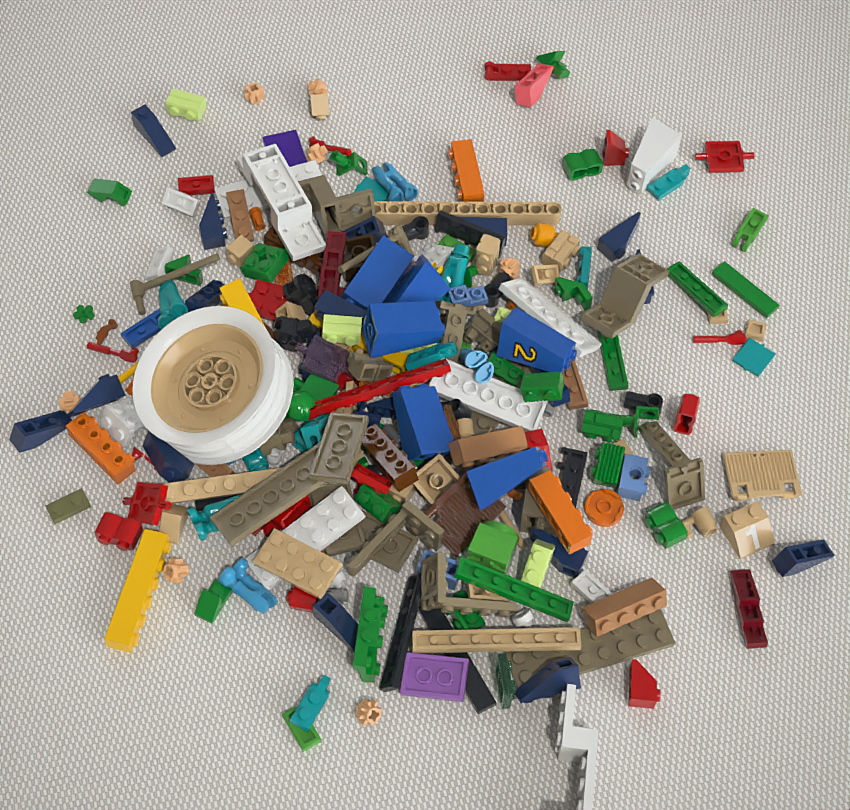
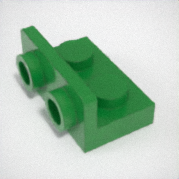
(465, 621)

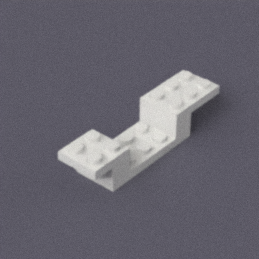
(288, 203)
(577, 746)

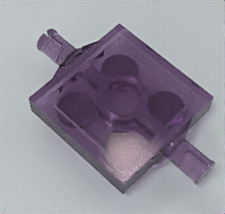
(323, 359)

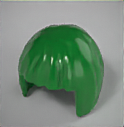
(300, 406)

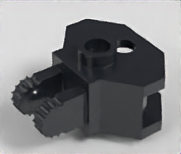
(302, 292)
(292, 331)

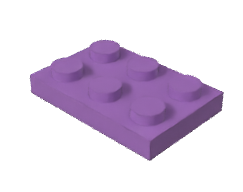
(434, 677)

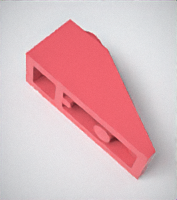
(532, 85)

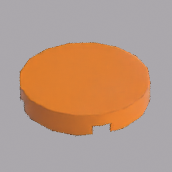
(604, 507)

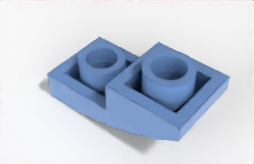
(468, 297)

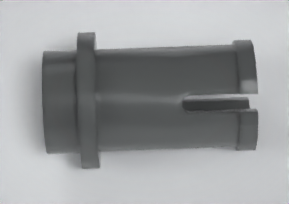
(393, 434)

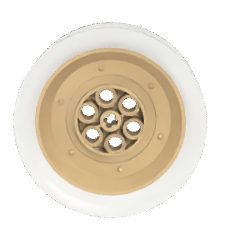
(201, 359)

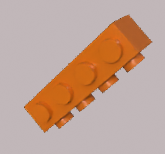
(466, 171)
(101, 448)
(560, 512)

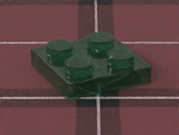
(505, 684)

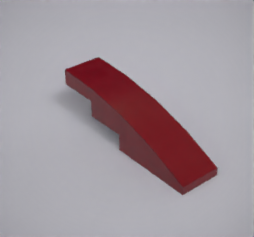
(332, 259)
(748, 608)

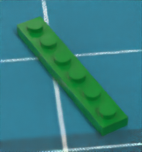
(514, 589)

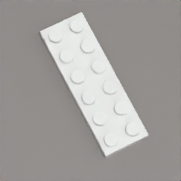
(254, 195)
(542, 309)
(491, 398)
(317, 528)

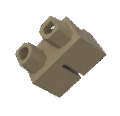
(476, 331)
(368, 368)
(281, 437)

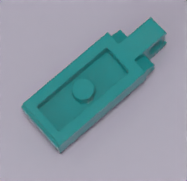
(668, 182)
(585, 265)
(431, 355)
(311, 705)

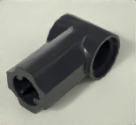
(417, 229)
(492, 289)
(634, 399)
(459, 409)

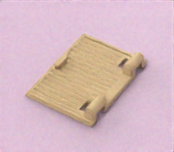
(762, 474)

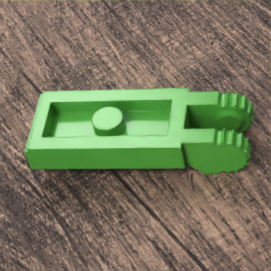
(750, 228)

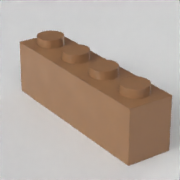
(487, 446)
(624, 606)

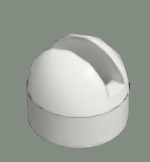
(275, 457)

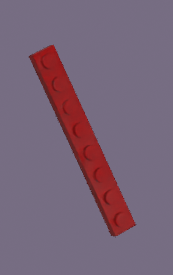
(381, 387)

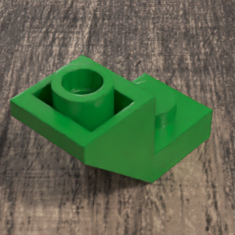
(102, 189)
(569, 289)

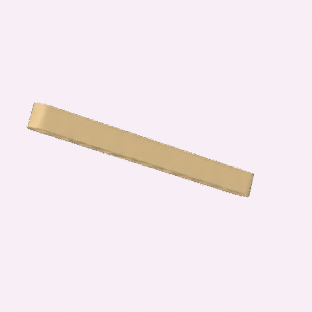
(516, 212)

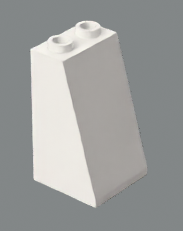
(653, 156)

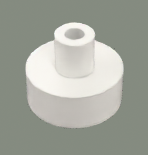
(337, 581)
(523, 618)

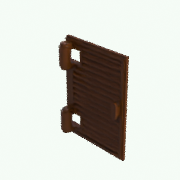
(461, 515)

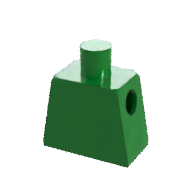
(317, 387)

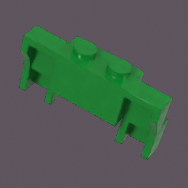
(371, 621)

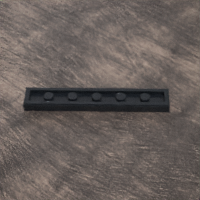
(402, 634)
(475, 686)

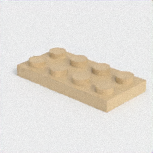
(297, 563)

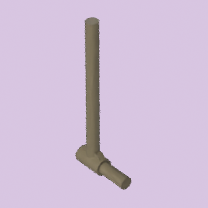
(397, 235)
(138, 288)

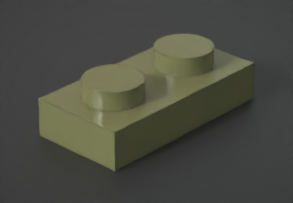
(68, 506)

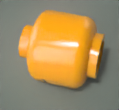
(543, 234)

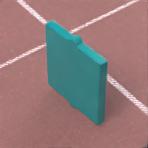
(379, 191)
(753, 357)

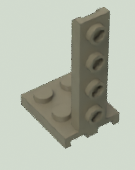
(454, 323)
(683, 476)
(416, 523)
(435, 587)

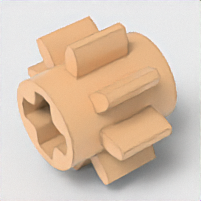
(317, 87)
(254, 93)
(316, 153)
(510, 266)
(68, 401)
(176, 570)
(368, 712)

